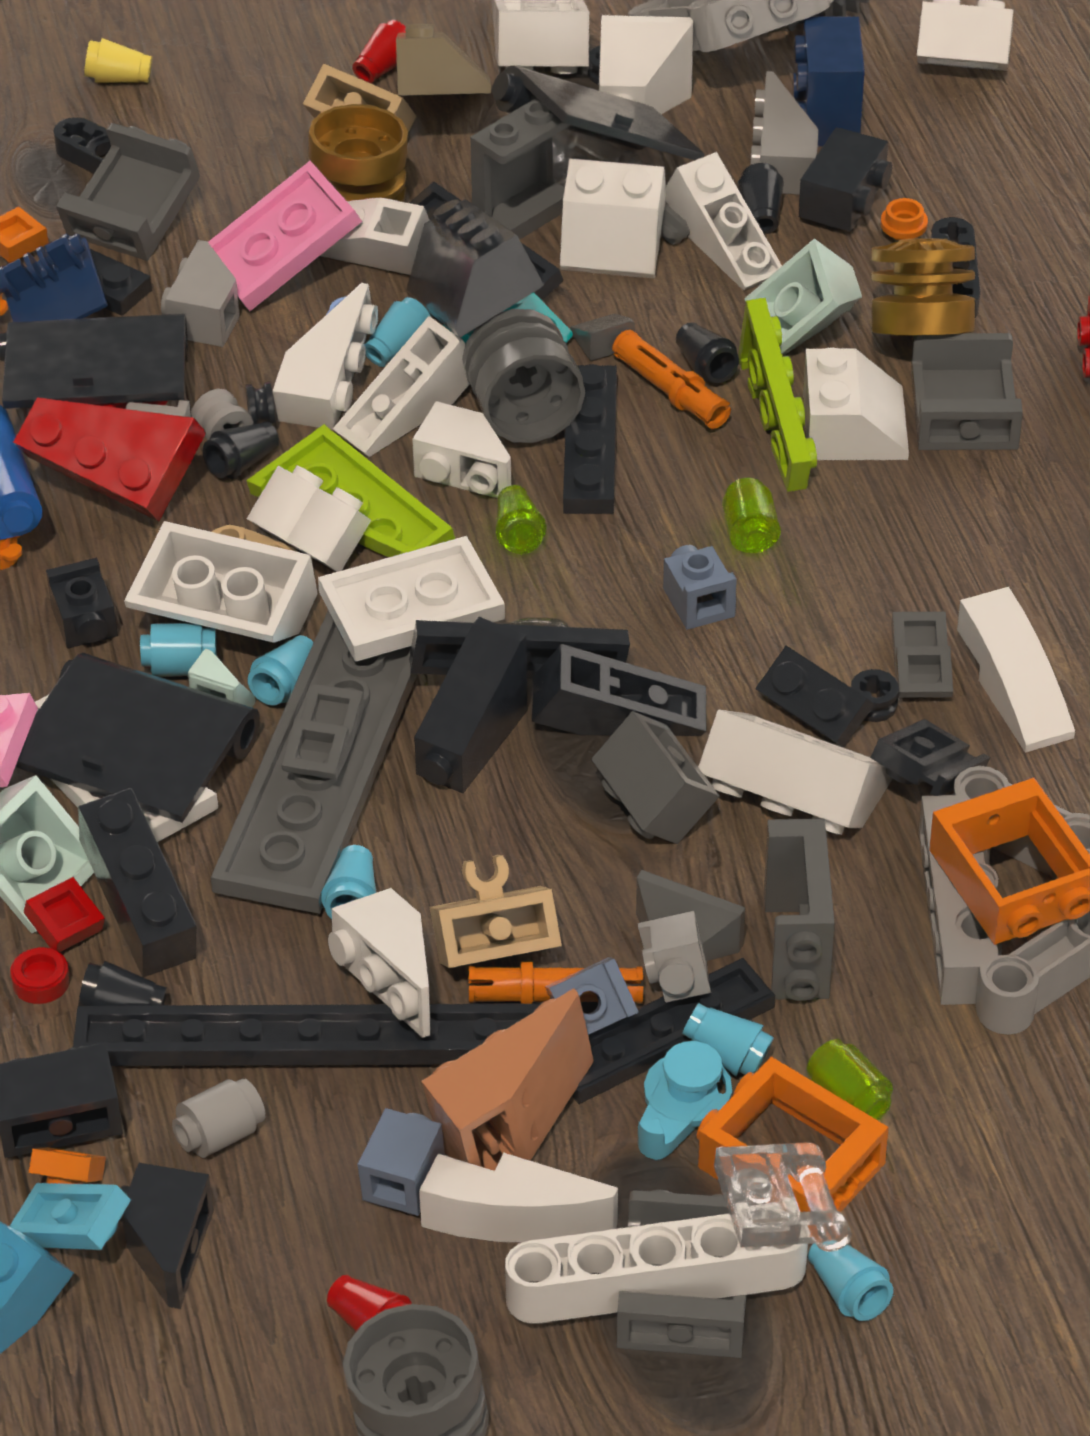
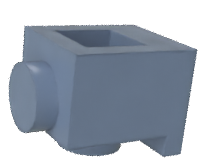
(695, 574)
(609, 986)

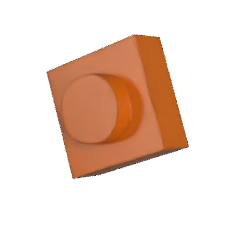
(20, 234)
(66, 1166)

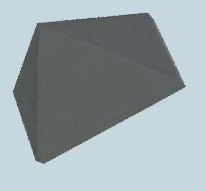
(718, 920)

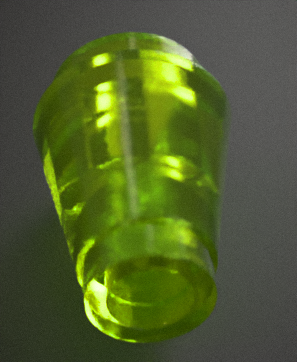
(518, 521)

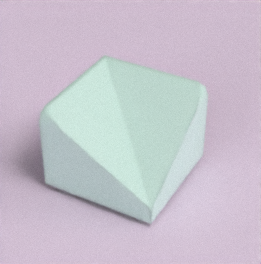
(212, 677)

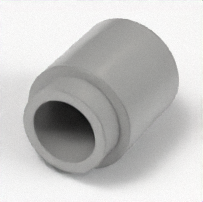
(218, 1117)

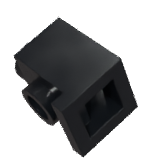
(81, 603)

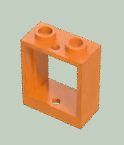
(1017, 813)
(860, 1135)

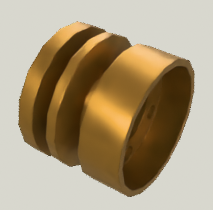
(360, 151)
(923, 288)

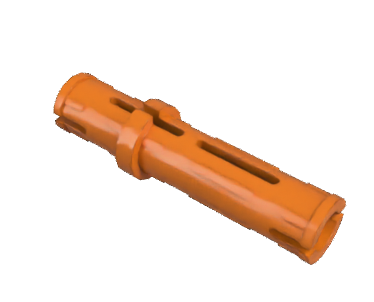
(684, 388)
(529, 983)

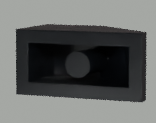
(167, 1225)

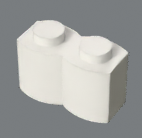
(309, 517)

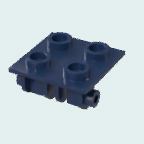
(56, 286)

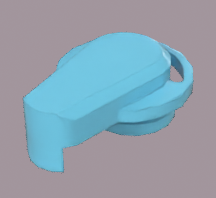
(680, 1095)

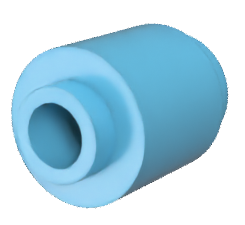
(175, 647)

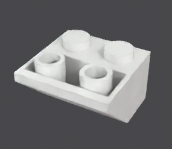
(965, 34)

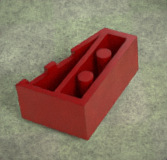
(113, 450)

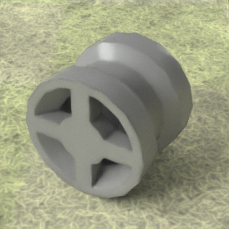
(219, 411)

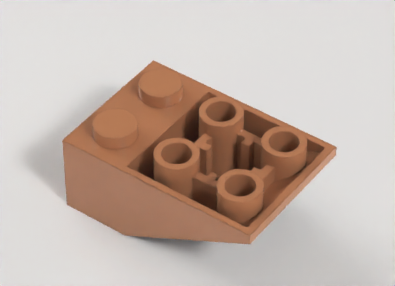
(511, 1085)

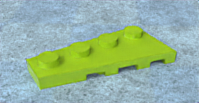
(771, 383)
(396, 516)

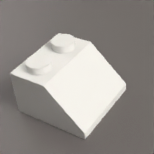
(612, 218)
(853, 407)

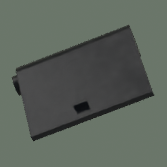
(593, 112)
(95, 360)
(133, 730)

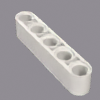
(626, 1264)

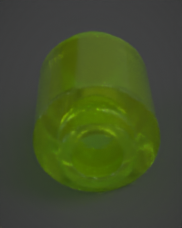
(750, 516)
(851, 1077)

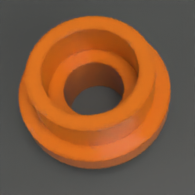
(904, 219)

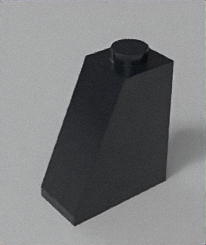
(474, 706)

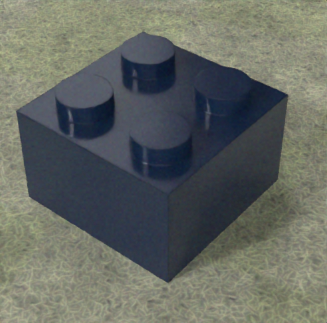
(830, 74)

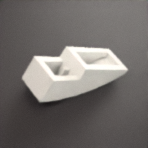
(1015, 669)
(513, 1202)

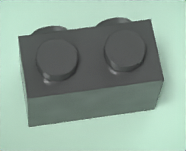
(654, 779)

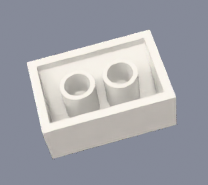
(225, 583)
(792, 770)

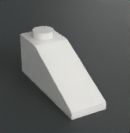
(404, 392)

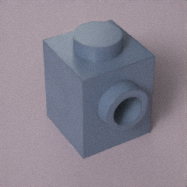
(399, 1160)

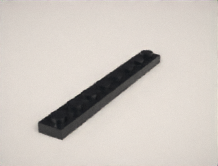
(287, 1033)

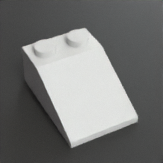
(541, 34)

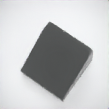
(598, 335)

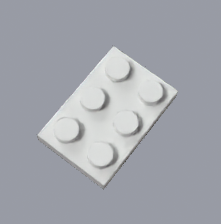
(383, 599)

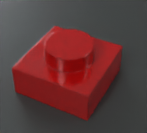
(64, 915)

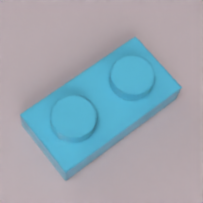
(71, 1215)

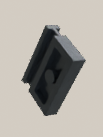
(925, 754)

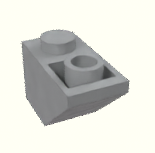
(205, 295)

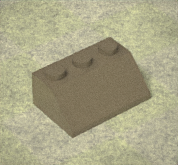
(435, 64)

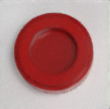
(40, 975)

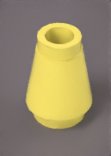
(116, 63)

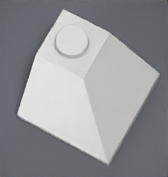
(647, 59)

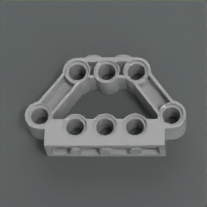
(731, 21)
(966, 960)

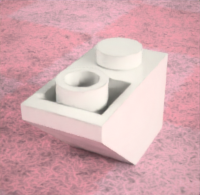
(461, 451)

